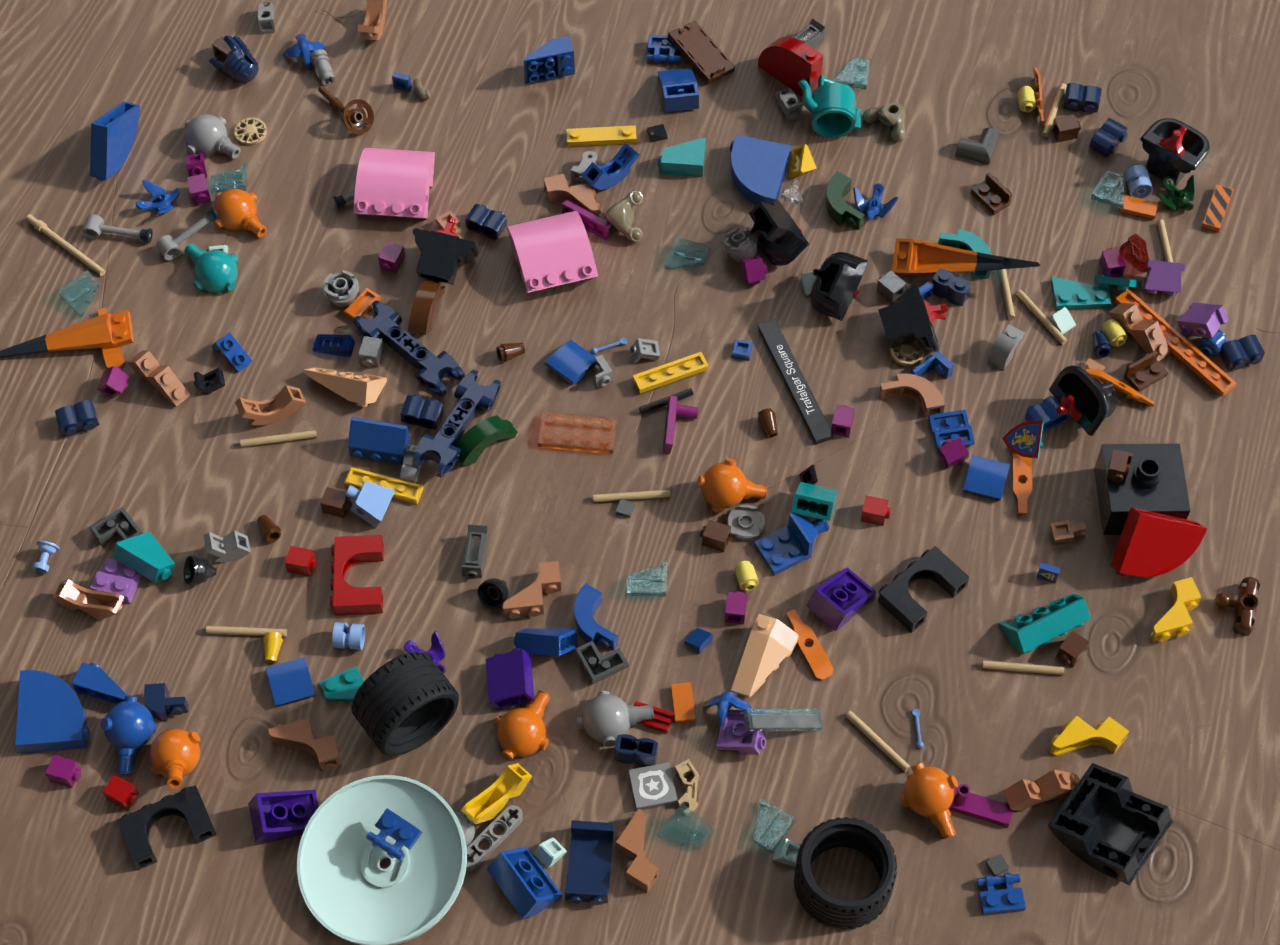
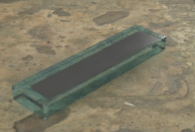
(783, 719)

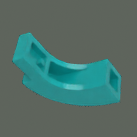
(966, 241)

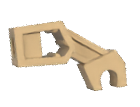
(689, 798)

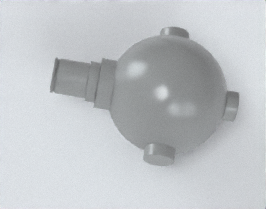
(208, 136)
(610, 716)

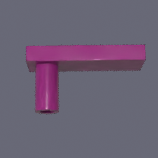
(591, 222)
(674, 410)
(980, 806)

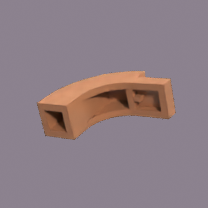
(374, 20)
(916, 388)
(272, 410)

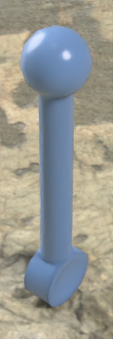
(623, 341)
(916, 713)

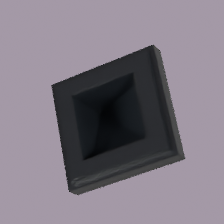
(657, 133)

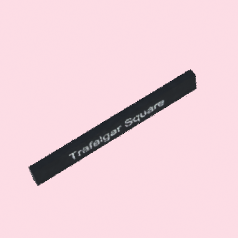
(795, 382)

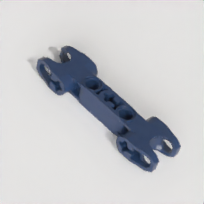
(431, 367)
(442, 446)

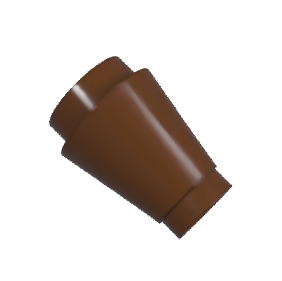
(509, 350)
(767, 419)
(268, 529)

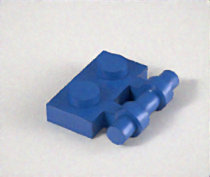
(662, 44)
(396, 828)
(1003, 900)

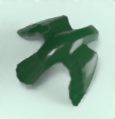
(1179, 197)

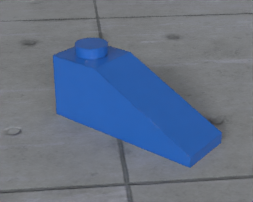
(96, 683)

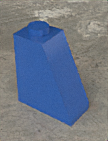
(546, 640)

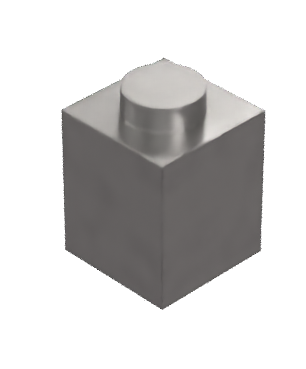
(891, 286)
(371, 352)

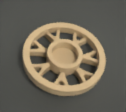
(250, 131)
(907, 352)

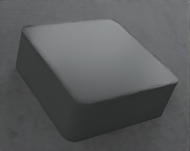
(625, 508)
(997, 865)

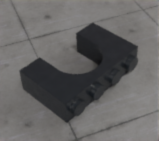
(932, 566)
(137, 825)

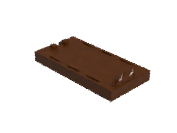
(701, 52)

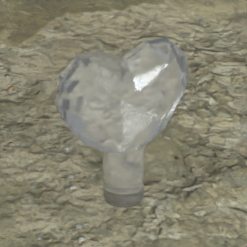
(793, 194)

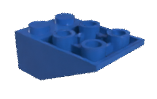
(550, 61)
(678, 89)

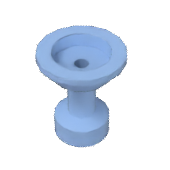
(47, 548)

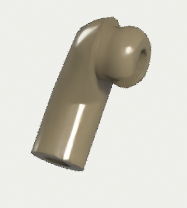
(419, 90)

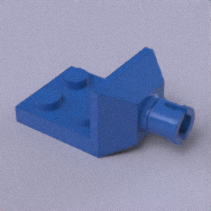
(790, 544)

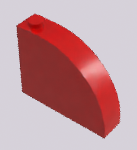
(791, 61)
(1155, 543)

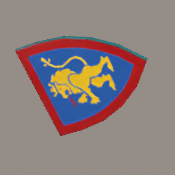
(1025, 439)

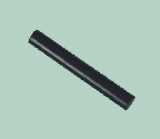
(664, 401)

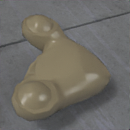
(892, 115)
(622, 216)

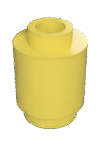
(1026, 99)
(1114, 333)
(746, 576)

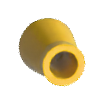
(272, 645)

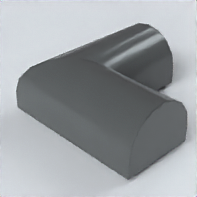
(981, 150)
(116, 523)
(599, 666)

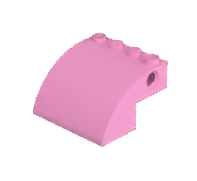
(393, 183)
(552, 251)

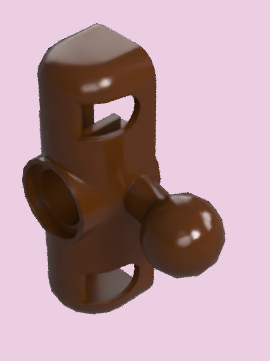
(1245, 595)

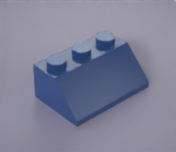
(378, 440)
(523, 881)

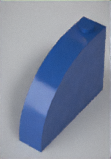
(113, 139)
(758, 167)
(48, 715)

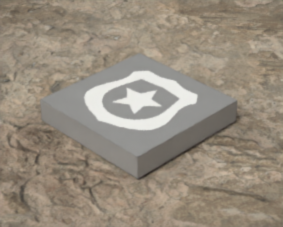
(653, 786)

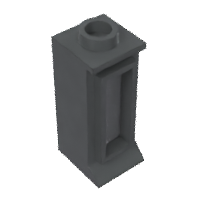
(812, 34)
(475, 551)

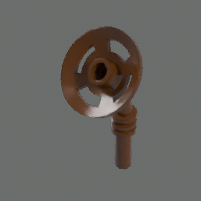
(354, 115)

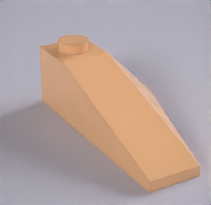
(353, 388)
(765, 650)

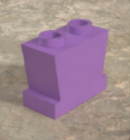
(1163, 277)
(1202, 320)

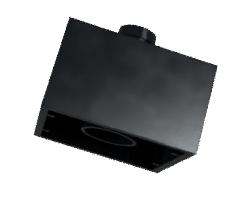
(1153, 484)

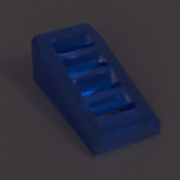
(345, 347)

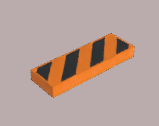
(1217, 208)

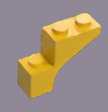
(1177, 619)
(1080, 734)
(493, 799)

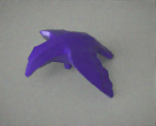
(436, 651)

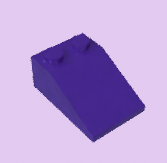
(840, 598)
(281, 814)

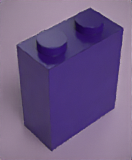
(509, 679)

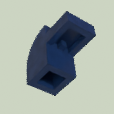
(159, 703)

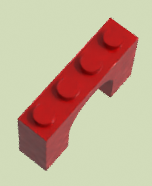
(346, 553)

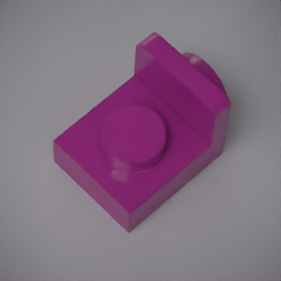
(196, 164)

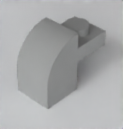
(1004, 347)
(227, 548)

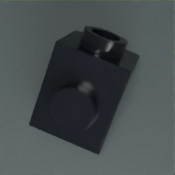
(209, 382)

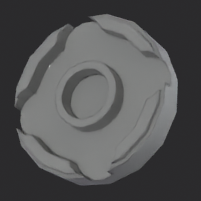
(746, 522)

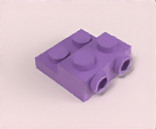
(117, 578)
(735, 736)

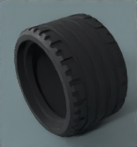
(405, 703)
(850, 834)

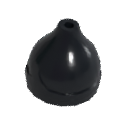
(197, 570)
(493, 593)

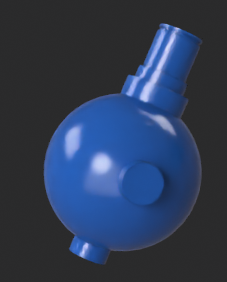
(128, 728)

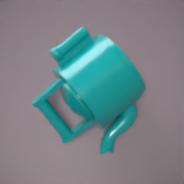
(831, 108)

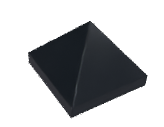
(809, 475)

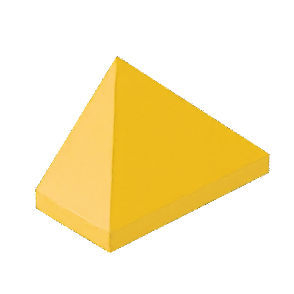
(801, 161)

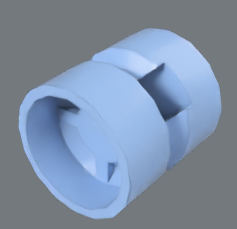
(1138, 181)
(348, 635)

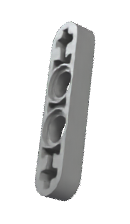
(494, 840)

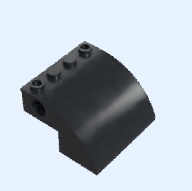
(1110, 824)

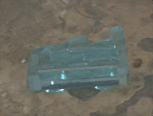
(855, 73)
(229, 180)
(1110, 190)
(686, 254)
(80, 292)
(648, 582)
(771, 826)
(687, 828)

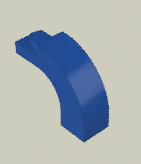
(612, 172)
(584, 609)

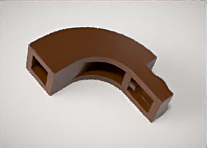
(424, 306)

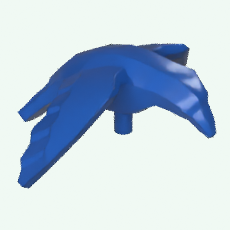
(303, 49)
(160, 200)
(873, 206)
(725, 702)

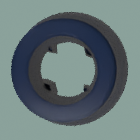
(1101, 344)

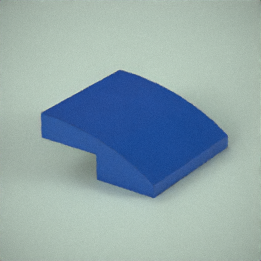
(571, 362)
(951, 426)
(986, 477)
(290, 681)

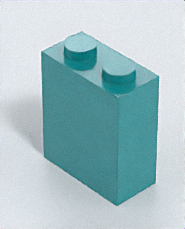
(814, 501)

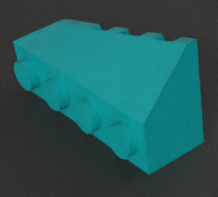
(1046, 623)

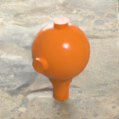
(238, 212)
(726, 485)
(522, 729)
(175, 755)
(930, 794)

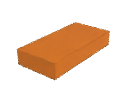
(1139, 207)
(362, 304)
(683, 703)

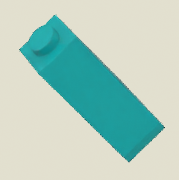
(684, 158)
(145, 556)

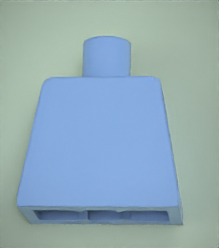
(370, 501)

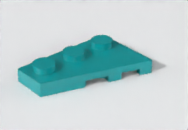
(1078, 295)

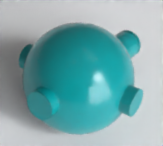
(213, 270)

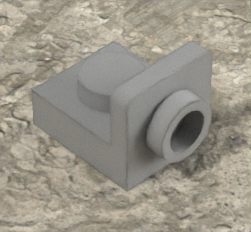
(644, 349)
(604, 372)

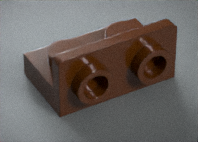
(992, 194)
(1145, 371)

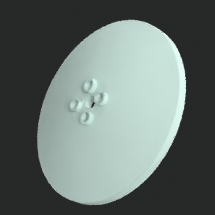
(343, 872)

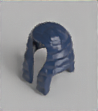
(236, 66)

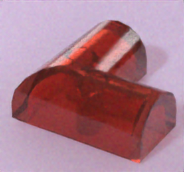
(1135, 252)

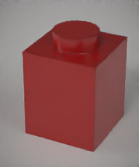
(875, 510)
(300, 561)
(121, 792)

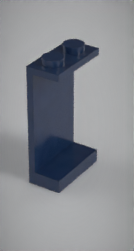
(589, 862)

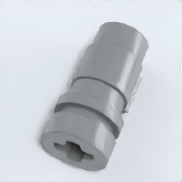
(323, 69)

